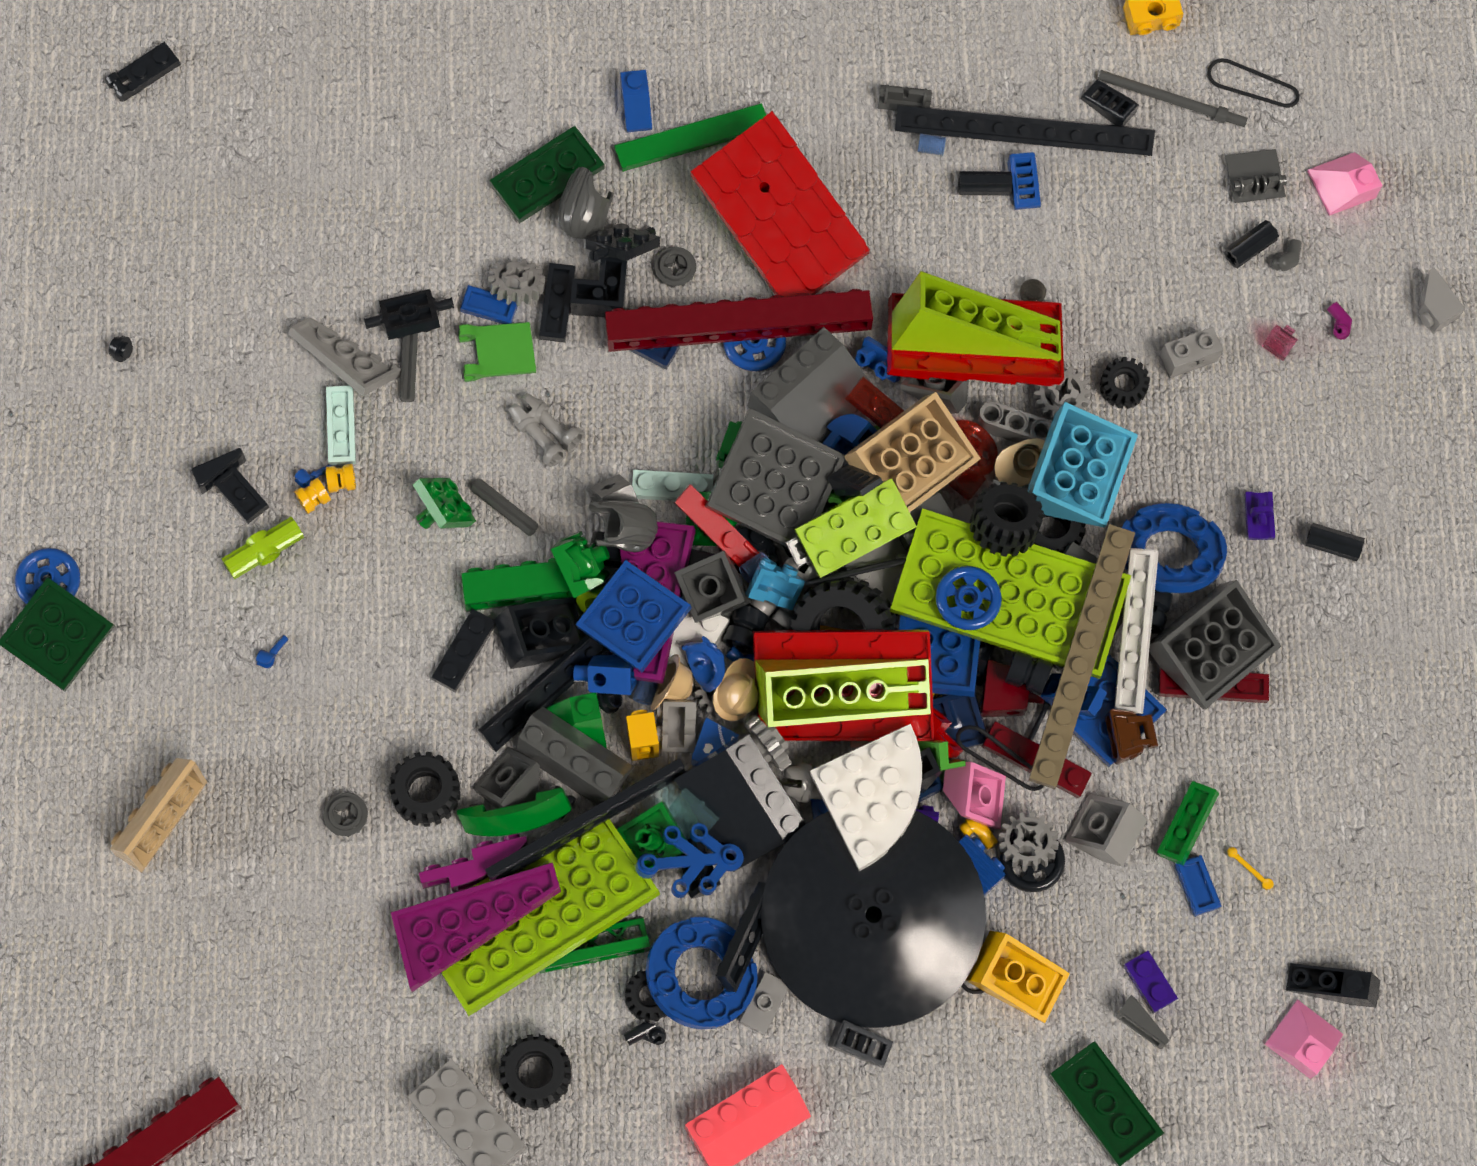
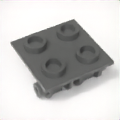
(1255, 176)

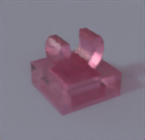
(1280, 341)

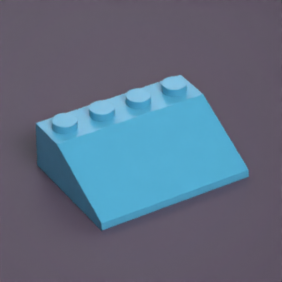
(1081, 466)

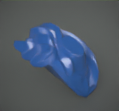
(705, 663)

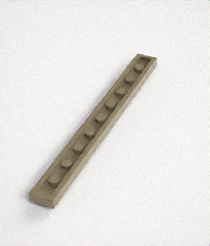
(1081, 657)

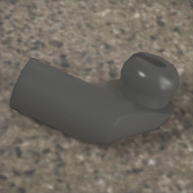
(1289, 259)

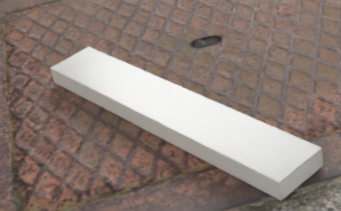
(1136, 630)

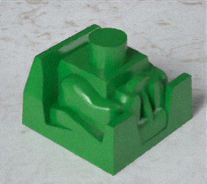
(580, 563)

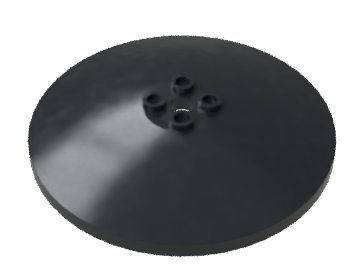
(862, 968)

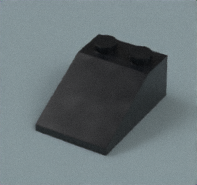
(539, 631)

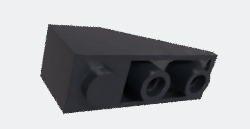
(1334, 984)

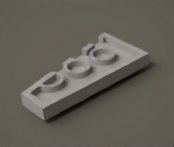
(344, 358)

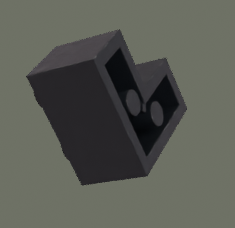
(601, 295)

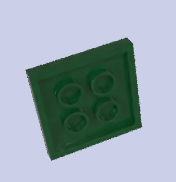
(56, 634)

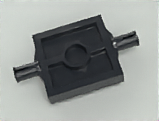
(622, 243)
(409, 314)

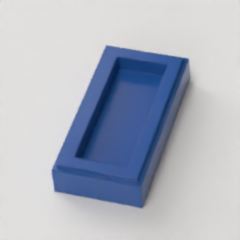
(486, 306)
(1198, 886)

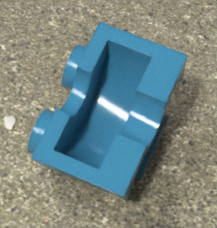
(775, 584)

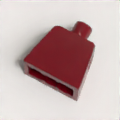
(1001, 698)

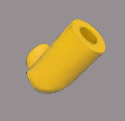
(981, 831)

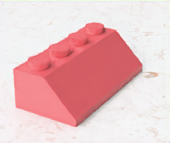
(748, 1119)

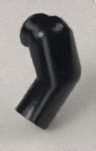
(647, 1032)

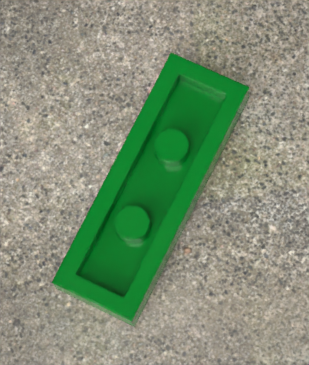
(1187, 823)

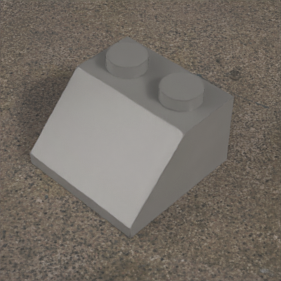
(1106, 829)

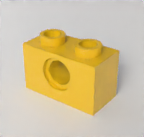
(1143, 23)
(642, 735)

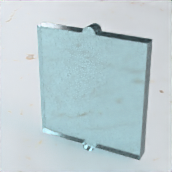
(688, 811)

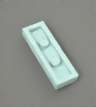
(341, 425)
(668, 485)

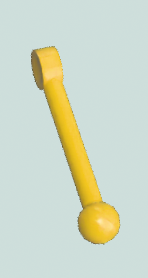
(1267, 883)

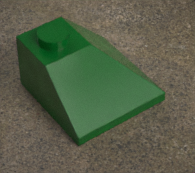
(582, 714)

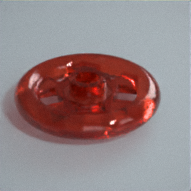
(987, 444)

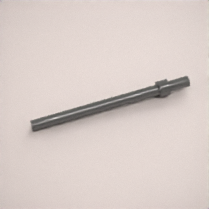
(1220, 114)

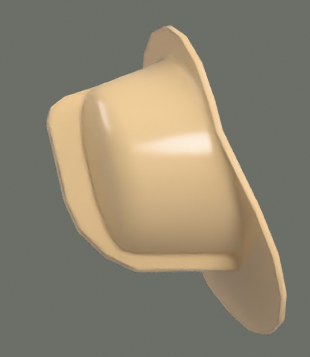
(1018, 462)
(676, 684)
(737, 691)

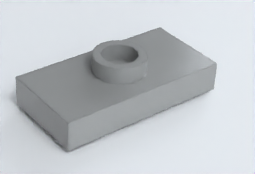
(764, 1004)

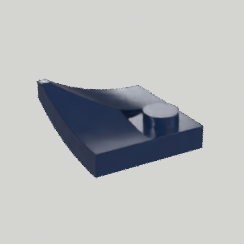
(962, 712)

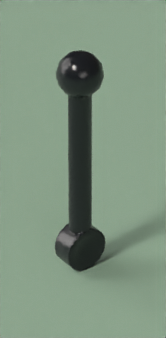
(1039, 720)

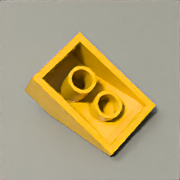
(1017, 975)

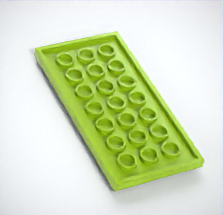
(1038, 591)
(596, 892)

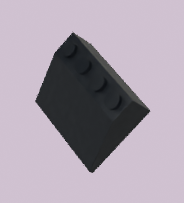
(745, 797)

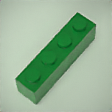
(513, 585)

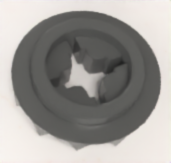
(667, 259)
(340, 803)

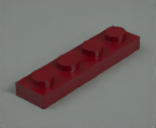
(1251, 688)
(1072, 777)

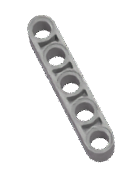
(1006, 415)

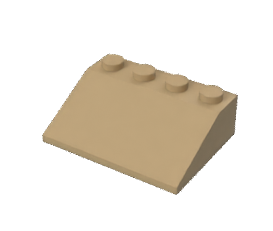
(917, 450)
(159, 813)

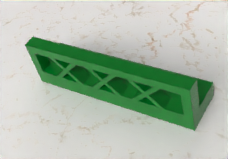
(607, 951)

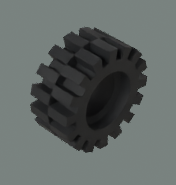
(1124, 397)
(634, 1003)

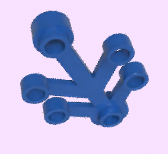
(695, 860)

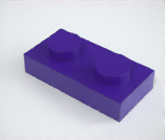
(1150, 982)

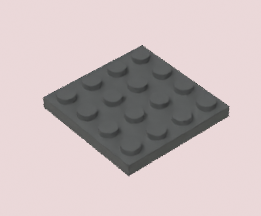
(774, 478)

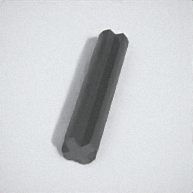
(408, 368)
(504, 507)

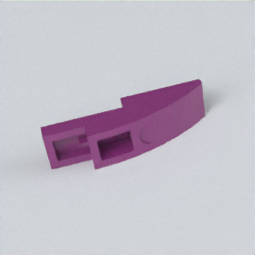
(466, 873)

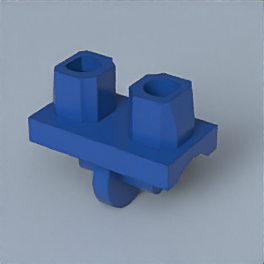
(875, 357)

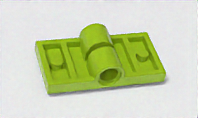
(855, 528)

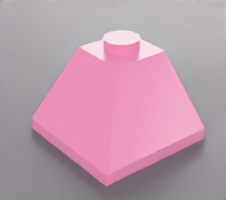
(1345, 182)
(976, 793)
(1304, 1039)

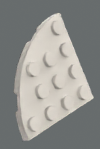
(873, 793)

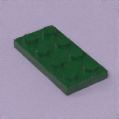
(544, 174)
(1106, 1104)

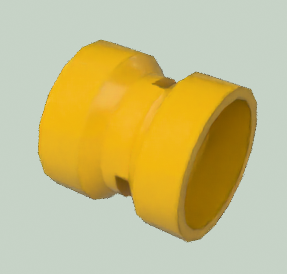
(347, 478)
(312, 495)

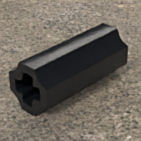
(985, 183)
(1251, 244)
(1334, 542)

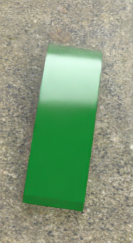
(517, 818)

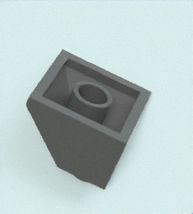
(951, 392)
(712, 587)
(510, 780)

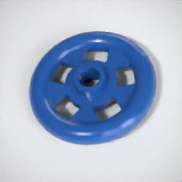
(746, 360)
(30, 566)
(970, 575)

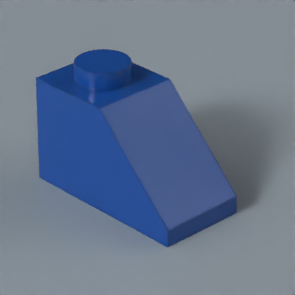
(636, 101)

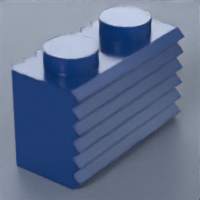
(989, 869)

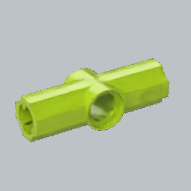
(262, 547)

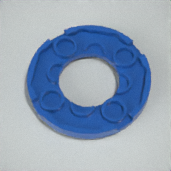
(1187, 521)
(664, 985)

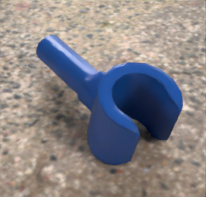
(303, 477)
(267, 659)

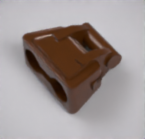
(1126, 736)

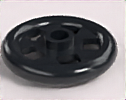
(1028, 882)

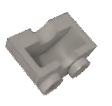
(677, 725)

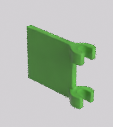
(500, 350)

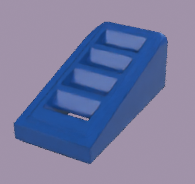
(1024, 164)

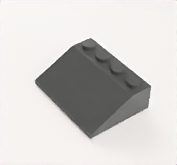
(810, 387)
(1214, 644)

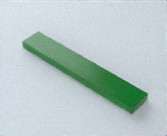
(687, 138)

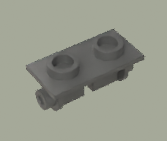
(894, 95)

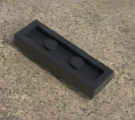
(557, 303)
(463, 650)

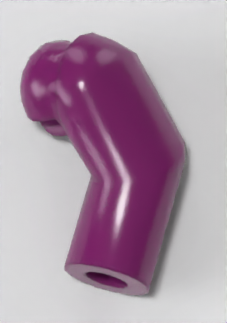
(1342, 321)

